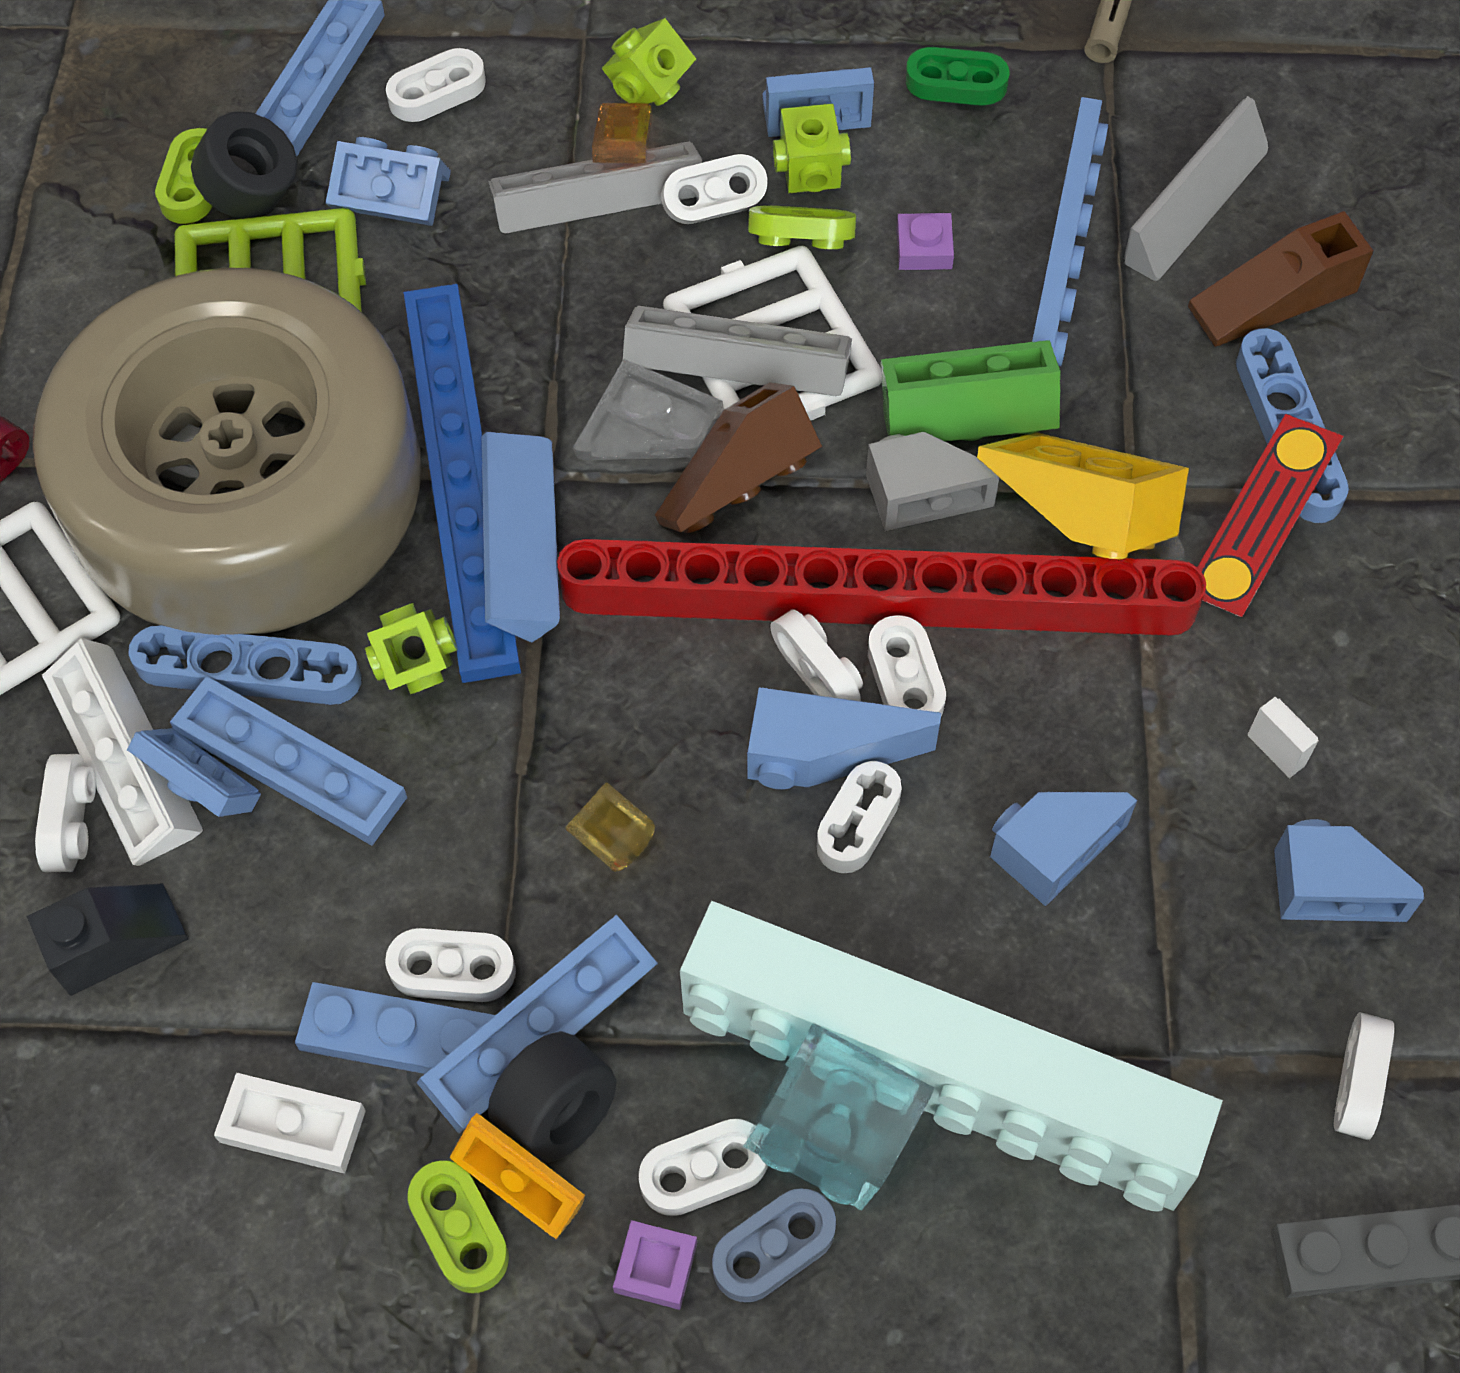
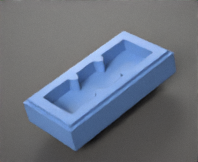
(194, 772)

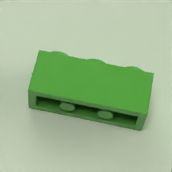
(973, 392)

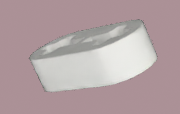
(847, 810)
(1364, 1076)

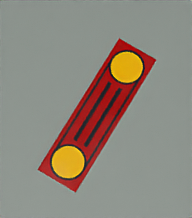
(1265, 512)

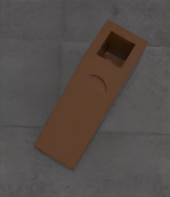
(1285, 280)
(745, 447)

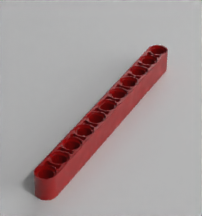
(903, 571)

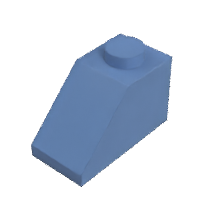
(1057, 837)
(1340, 877)

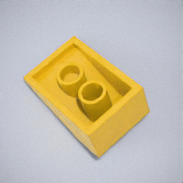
(1093, 491)

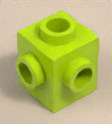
(648, 63)
(811, 160)
(388, 652)

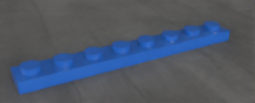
(455, 468)

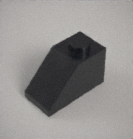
(105, 932)

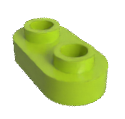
(175, 188)
(780, 223)
(458, 1229)

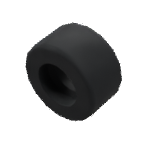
(258, 143)
(552, 1096)

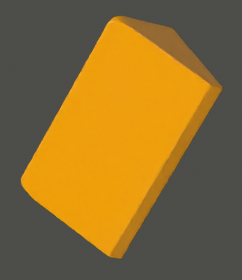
(517, 1176)

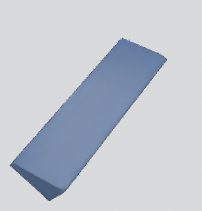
(519, 534)

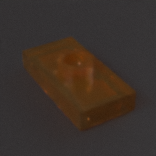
(622, 133)

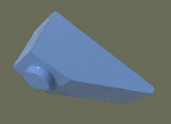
(823, 738)

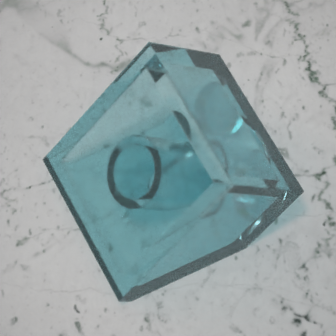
(837, 1117)

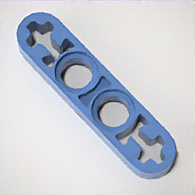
(1287, 379)
(247, 657)

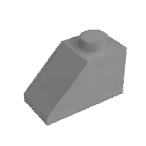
(926, 480)

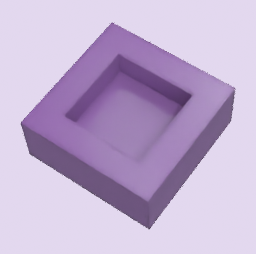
(925, 241)
(655, 1265)

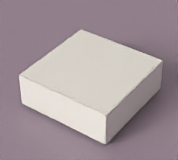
(1282, 737)

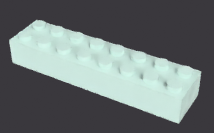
(986, 1068)

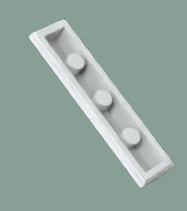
(102, 721)

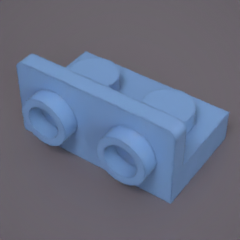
(847, 89)
(386, 181)

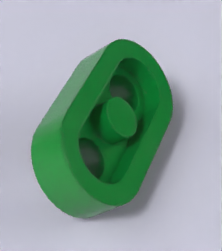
(957, 76)

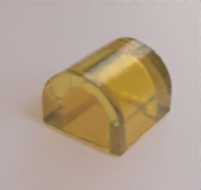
(612, 828)

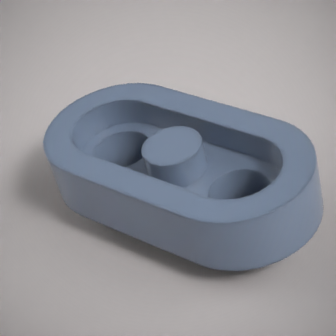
(772, 1246)

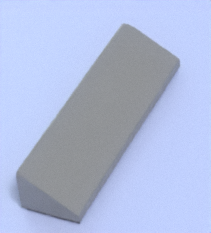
(587, 188)
(1197, 192)
(737, 350)

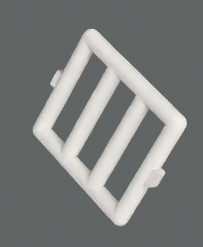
(819, 295)
(51, 641)

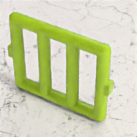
(291, 228)

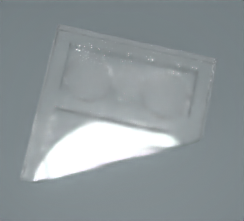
(647, 418)

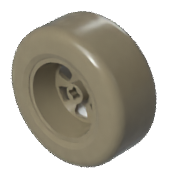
(197, 357)

